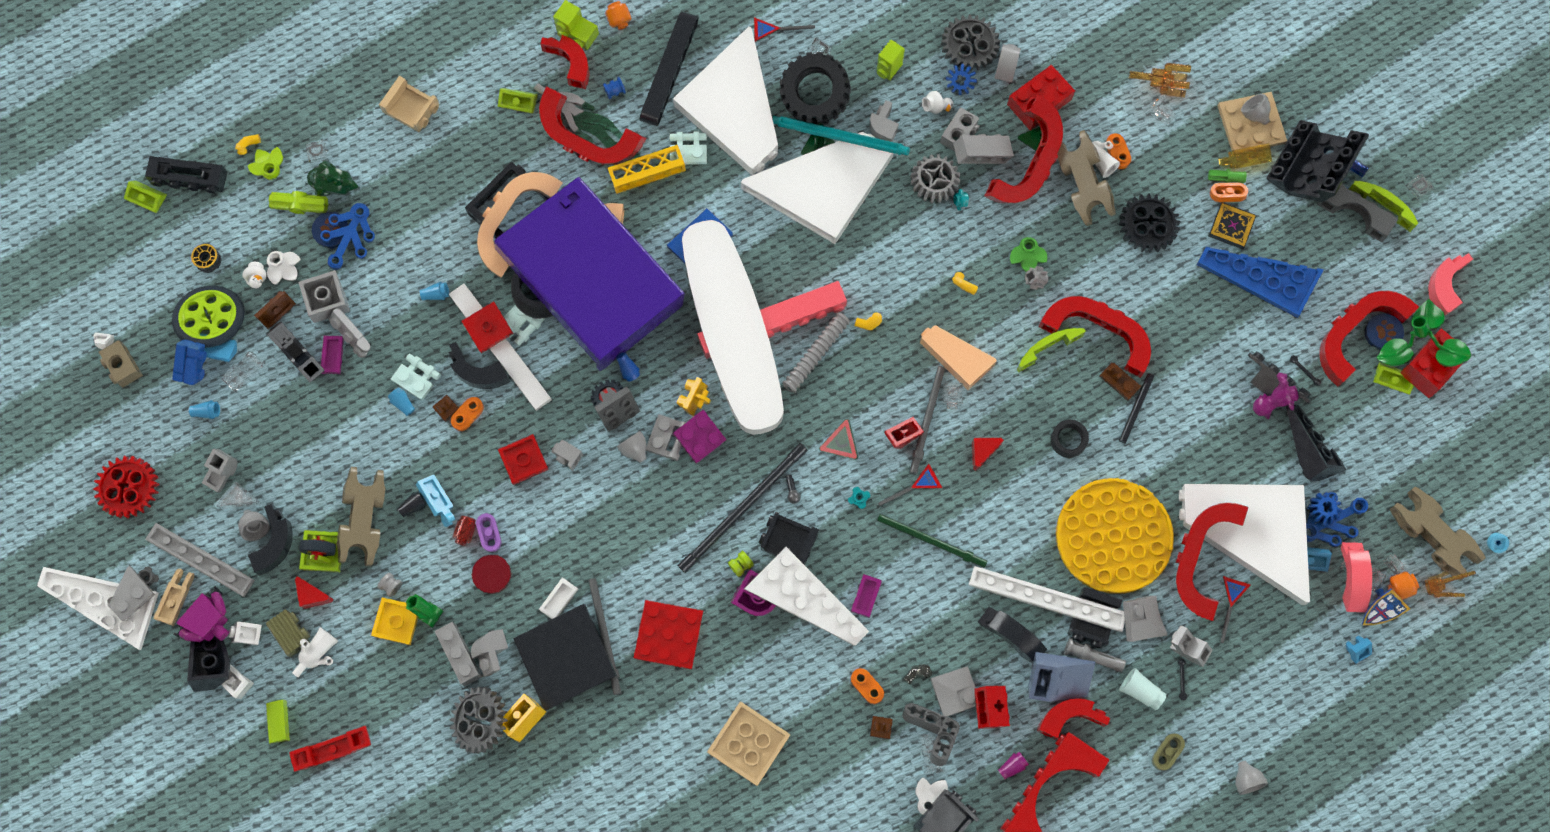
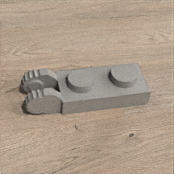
(349, 332)

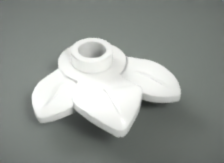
(284, 268)
(928, 793)

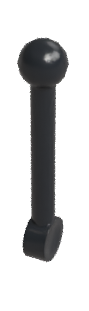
(1294, 359)
(1182, 696)

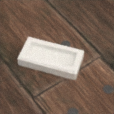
(558, 599)

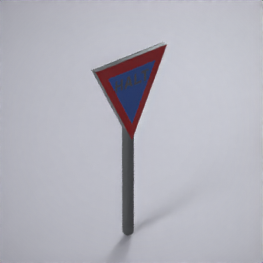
(763, 29)
(926, 480)
(1234, 591)

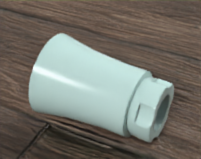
(1142, 689)

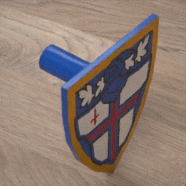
(1385, 608)

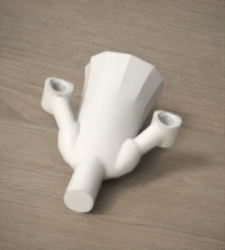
(1108, 163)
(313, 651)

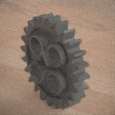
(985, 39)
(473, 734)

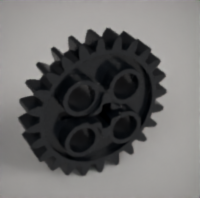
(1150, 238)

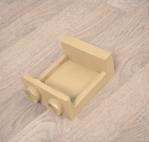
(409, 105)

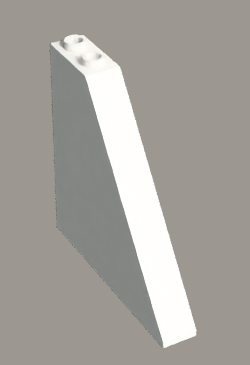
(732, 105)
(821, 186)
(1272, 535)

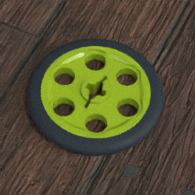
(199, 296)

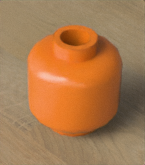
(618, 15)
(1404, 585)

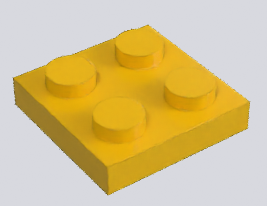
(394, 622)

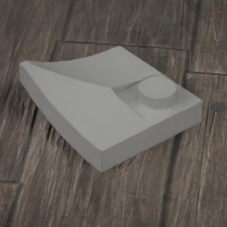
(1143, 619)
(954, 691)

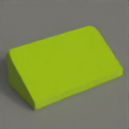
(517, 100)
(144, 196)
(1392, 378)
(277, 721)

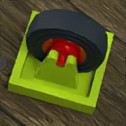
(319, 551)

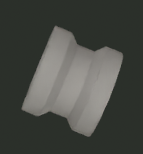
(389, 584)

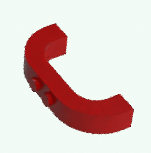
(550, 115)
(1045, 155)
(1110, 319)
(1331, 355)
(1191, 597)

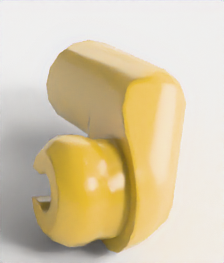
(246, 141)
(958, 280)
(869, 324)

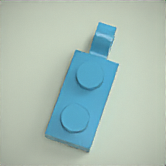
(436, 499)

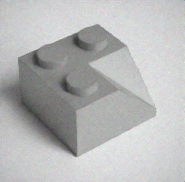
(323, 295)

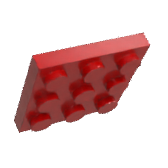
(668, 634)

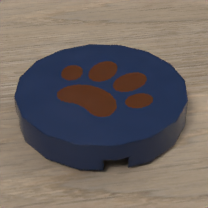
(321, 223)
(1382, 329)

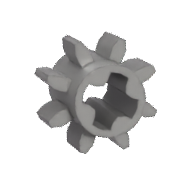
(1036, 277)

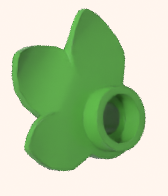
(1028, 257)

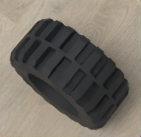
(815, 64)

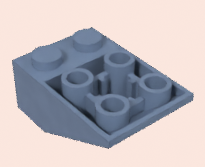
(1059, 677)

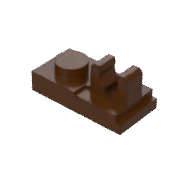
(275, 309)
(1120, 381)

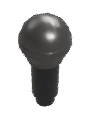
(793, 494)

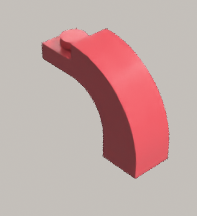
(1440, 283)
(1359, 577)

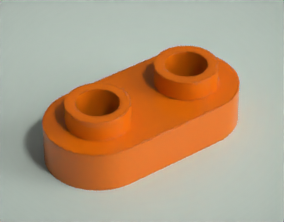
(1119, 150)
(1228, 192)
(469, 415)
(867, 686)

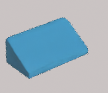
(222, 352)
(1318, 559)

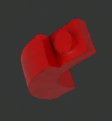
(579, 70)
(1056, 717)

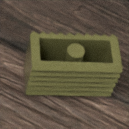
(288, 632)

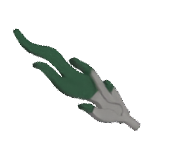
(586, 121)

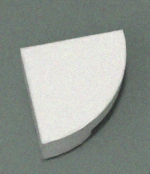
(103, 340)

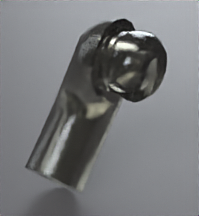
(917, 670)

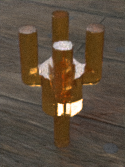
(1166, 78)

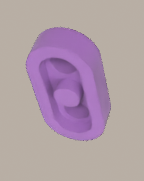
(488, 533)

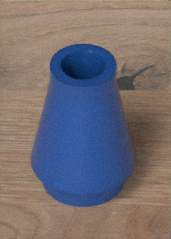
(627, 367)

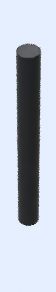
(1136, 408)

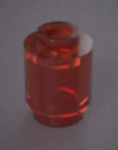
(464, 530)

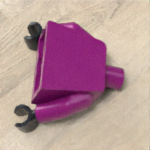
(204, 619)

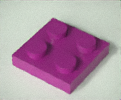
(699, 436)

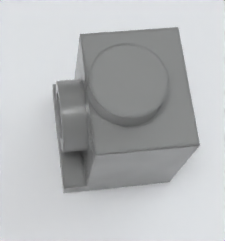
(567, 454)

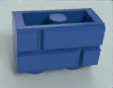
(189, 362)

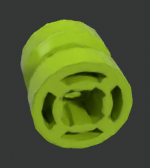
(743, 560)

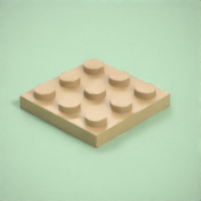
(1247, 133)
(748, 743)

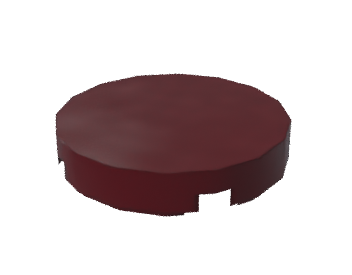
(491, 574)

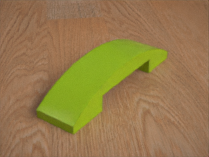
(1388, 200)
(1067, 335)

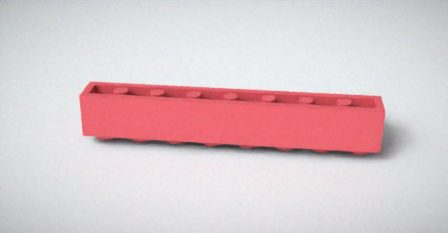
(797, 310)

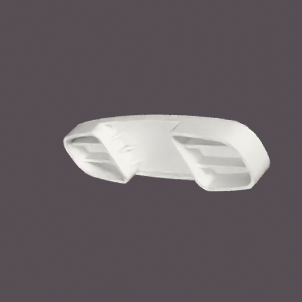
(733, 327)

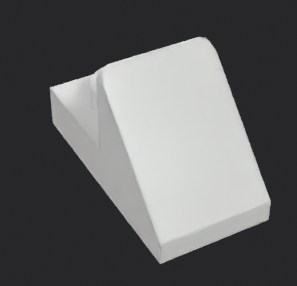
(237, 684)

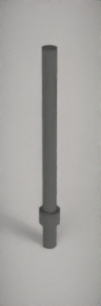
(918, 453)
(604, 632)

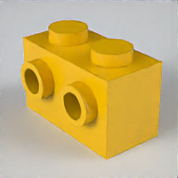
(522, 717)

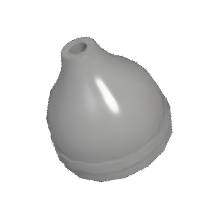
(1257, 109)
(634, 447)
(253, 525)
(1249, 778)

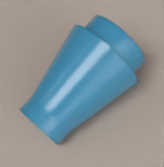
(435, 292)
(401, 401)
(205, 410)

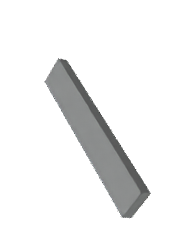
(200, 559)

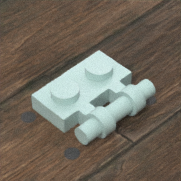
(691, 153)
(516, 319)
(413, 382)

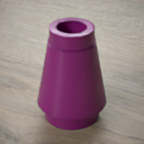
(1013, 765)

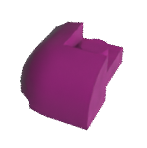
(750, 602)

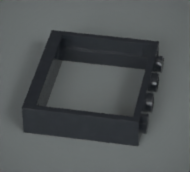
(490, 189)

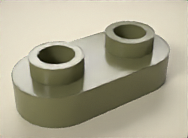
(1167, 752)

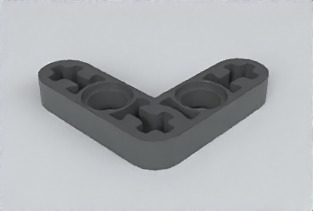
(940, 728)

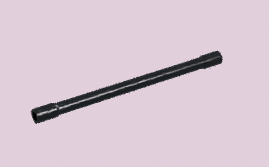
(791, 458)

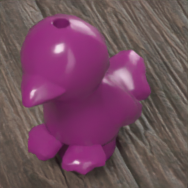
(1280, 397)

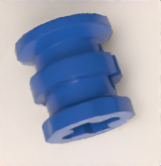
(614, 88)

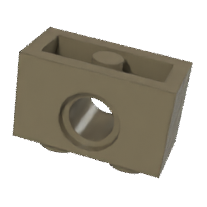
(127, 371)

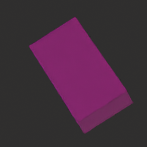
(332, 354)
(866, 596)

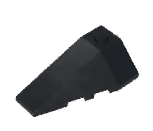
(1313, 455)
(208, 664)

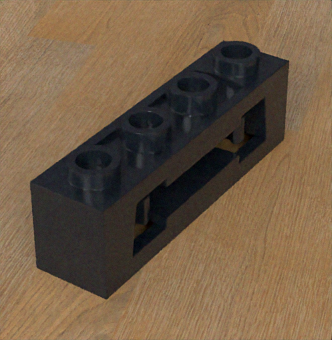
(159, 174)

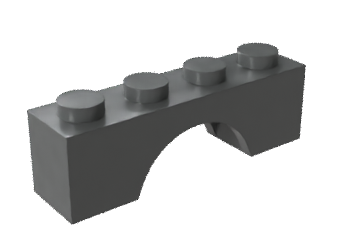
(1377, 221)

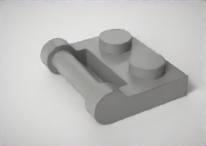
(661, 437)

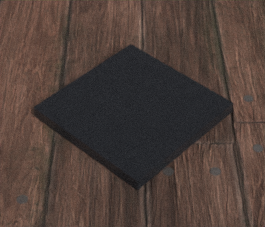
(565, 657)

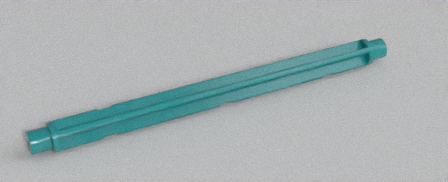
(841, 135)

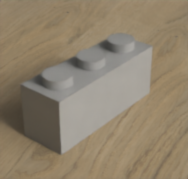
(983, 149)
(458, 654)

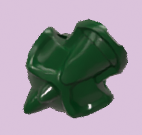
(329, 180)

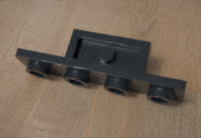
(1267, 380)

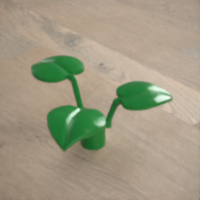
(1427, 317)

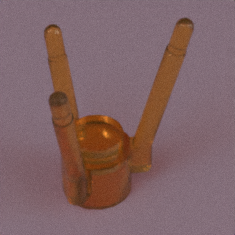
(1435, 584)

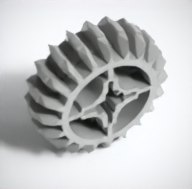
(942, 181)

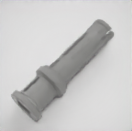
(1086, 653)

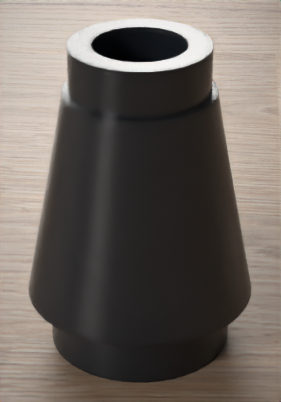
(412, 504)

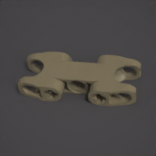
(1090, 191)
(1428, 524)
(359, 530)

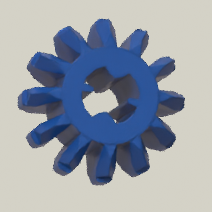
(967, 81)
(1317, 508)

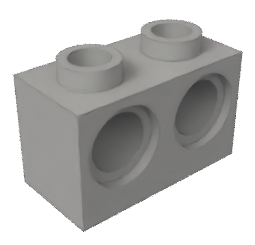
(956, 129)

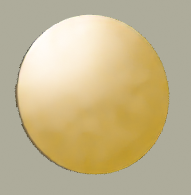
(1114, 536)

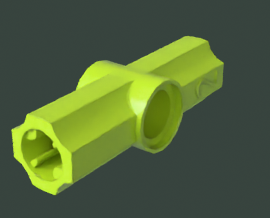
(298, 202)

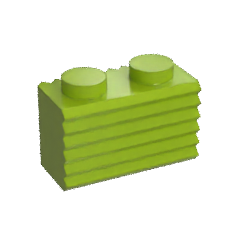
(890, 60)

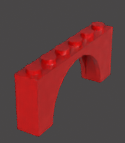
(1068, 755)

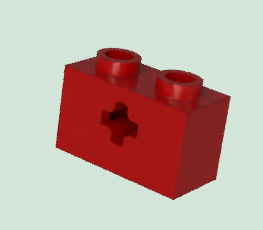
(992, 707)

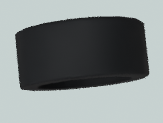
(1068, 453)

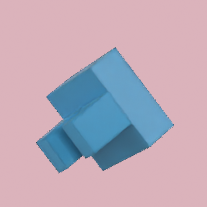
(1360, 650)

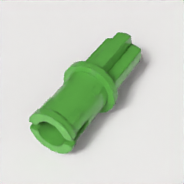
(1227, 176)

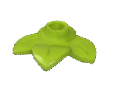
(265, 161)

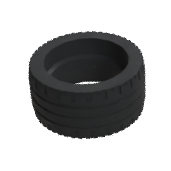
(526, 306)

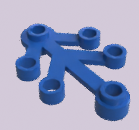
(349, 233)
(1315, 528)

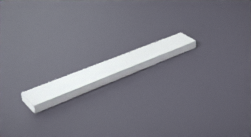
(505, 353)
(1047, 599)

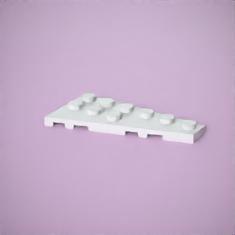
(799, 592)
(93, 599)

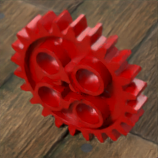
(109, 484)

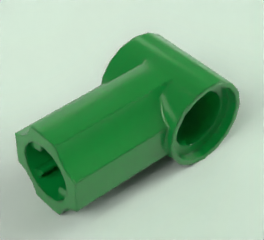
(425, 611)

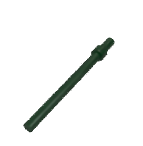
(966, 555)

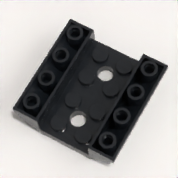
(1306, 160)

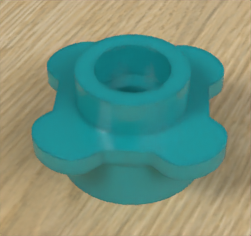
(961, 199)
(854, 500)

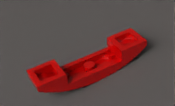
(330, 749)

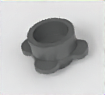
(152, 578)

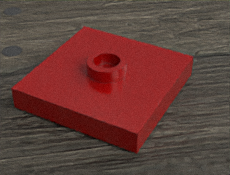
(487, 327)
(523, 459)

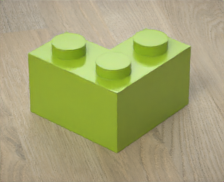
(571, 24)

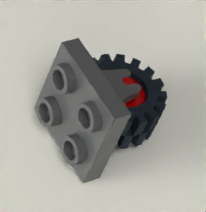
(613, 404)

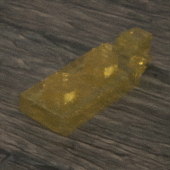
(1247, 156)

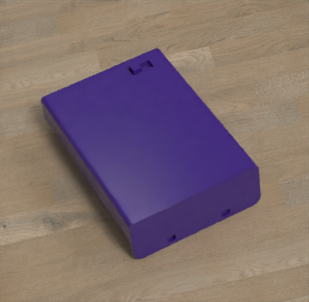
(590, 272)

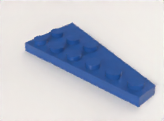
(1268, 279)

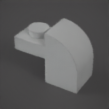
(1007, 62)
(881, 126)
(220, 468)
(1190, 647)
(486, 649)

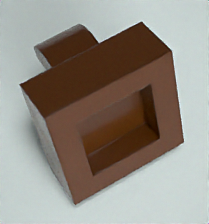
(445, 408)
(881, 727)

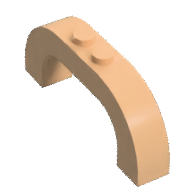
(503, 201)

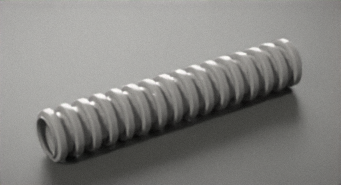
(816, 352)

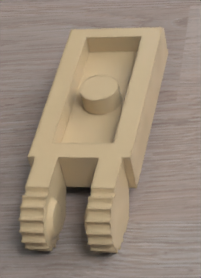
(173, 598)

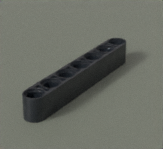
(669, 68)

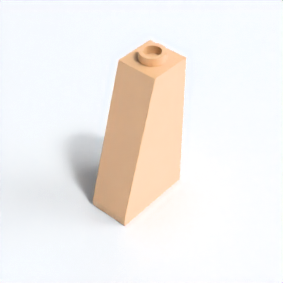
(957, 356)

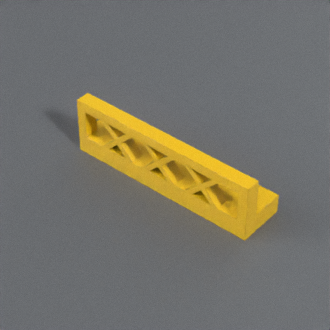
(649, 175)

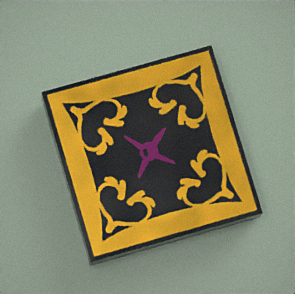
(1232, 225)

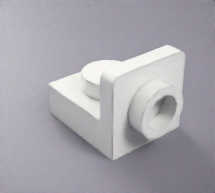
(245, 633)

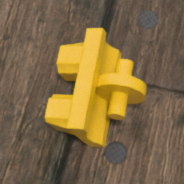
(696, 397)

